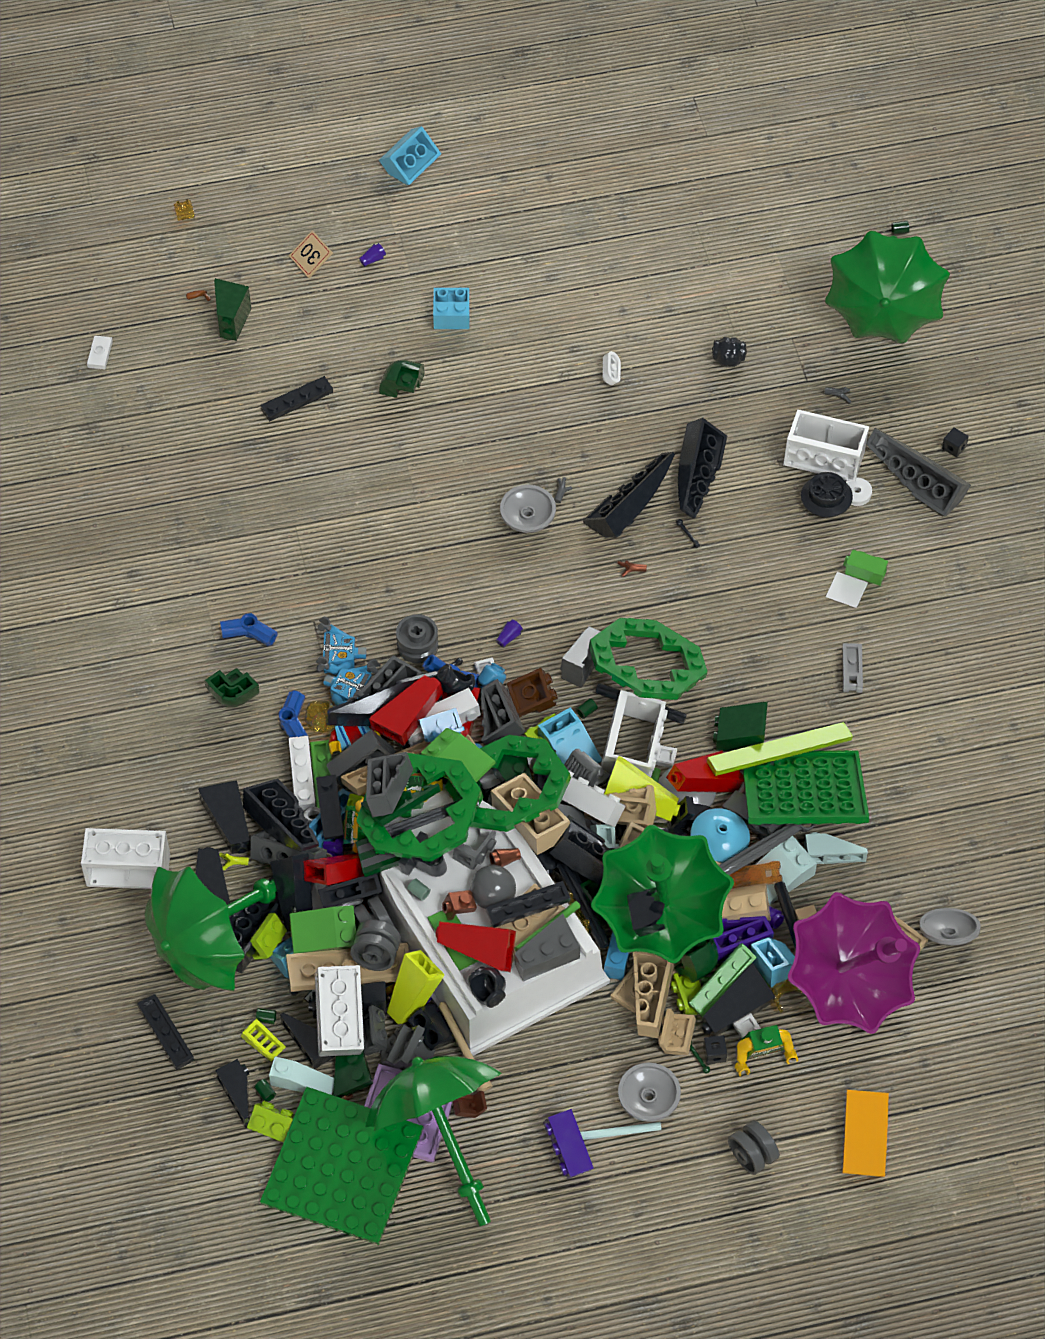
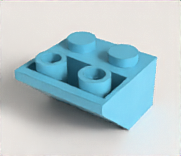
(451, 308)
(772, 960)

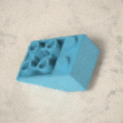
(566, 734)

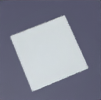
(846, 589)

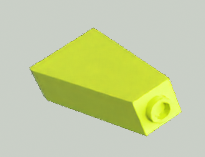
(627, 776)
(414, 986)

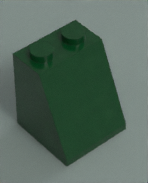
(232, 307)
(740, 726)

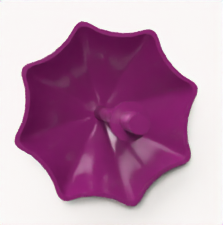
(854, 962)

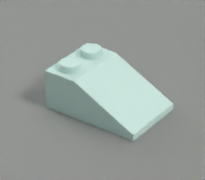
(795, 863)

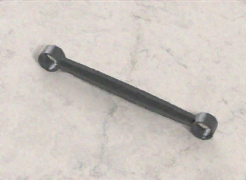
(762, 847)

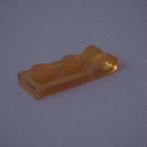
(757, 875)

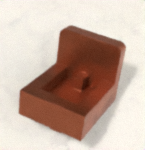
(458, 903)
(470, 1105)

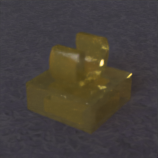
(184, 210)

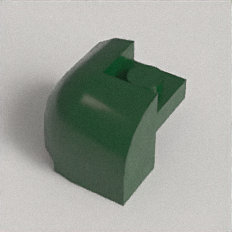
(402, 376)
(233, 688)
(698, 960)

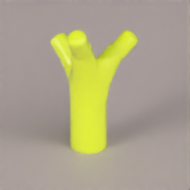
(233, 860)

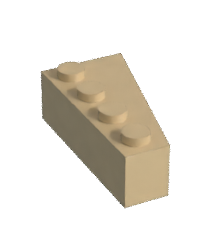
(652, 986)

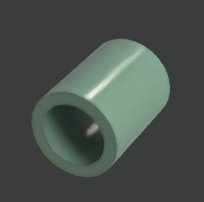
(419, 889)

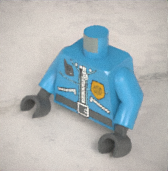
(338, 649)
(350, 682)

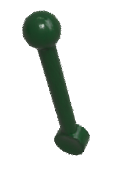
(706, 1069)

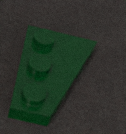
(351, 1074)

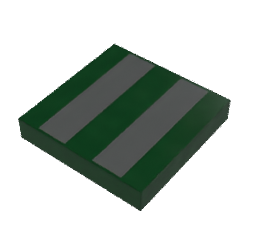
(372, 861)

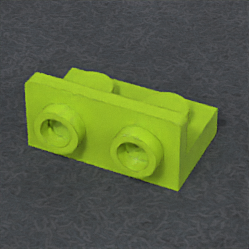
(685, 991)

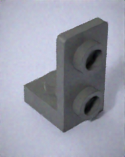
(470, 857)

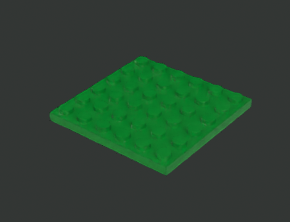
(807, 790)
(339, 1169)

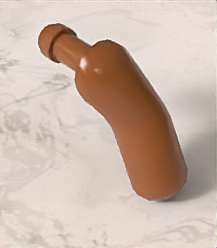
(191, 295)

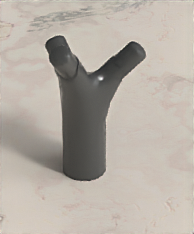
(838, 392)
(561, 490)

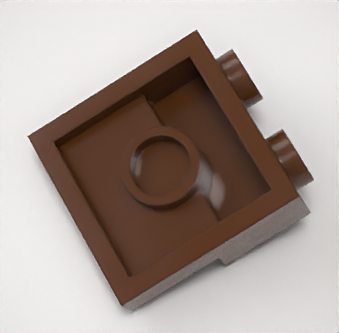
(532, 692)

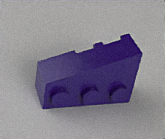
(745, 931)
(568, 1144)

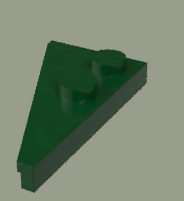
(406, 802)

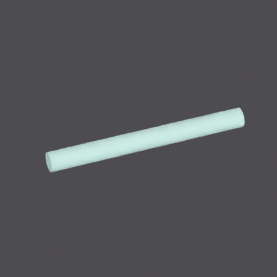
(621, 1130)

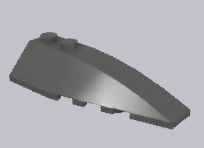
(920, 474)

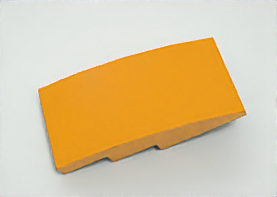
(865, 1133)

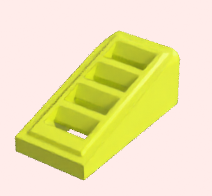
(262, 1030)

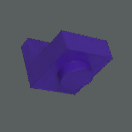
(335, 848)

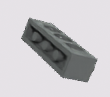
(267, 849)

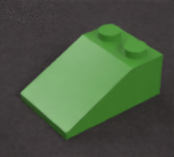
(455, 746)
(323, 929)

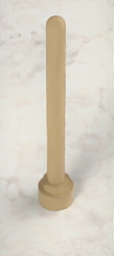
(460, 1039)

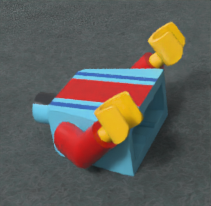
(345, 736)

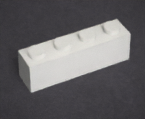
(463, 701)
(302, 771)
(593, 800)

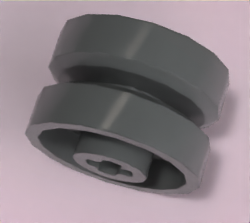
(416, 638)
(377, 912)
(375, 945)
(753, 1147)

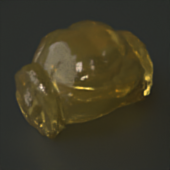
(316, 716)

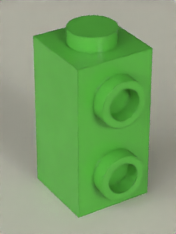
(866, 567)

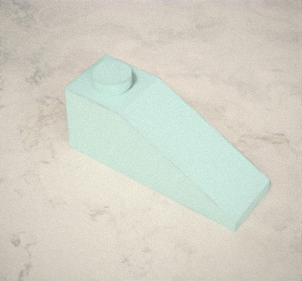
(831, 850)
(296, 1076)

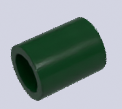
(900, 227)
(586, 708)
(266, 1015)
(265, 1090)

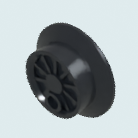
(826, 495)

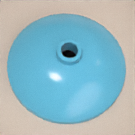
(726, 843)

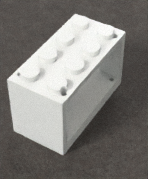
(826, 445)
(640, 708)
(123, 857)
(339, 1010)

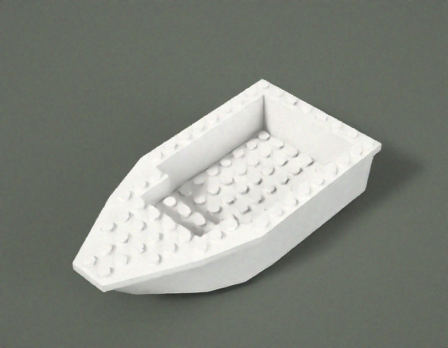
(524, 1000)

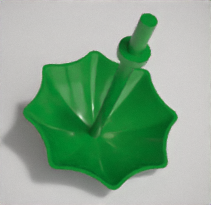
(887, 287)
(685, 882)
(195, 929)
(425, 1089)

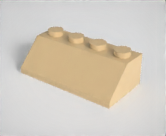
(540, 832)
(747, 902)

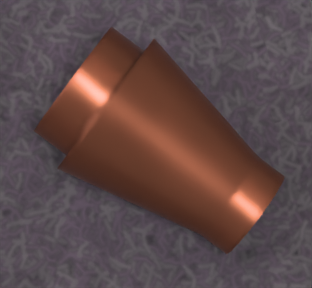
(504, 856)

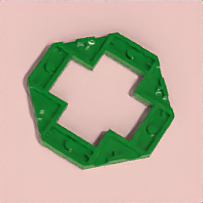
(669, 640)
(525, 809)
(461, 813)

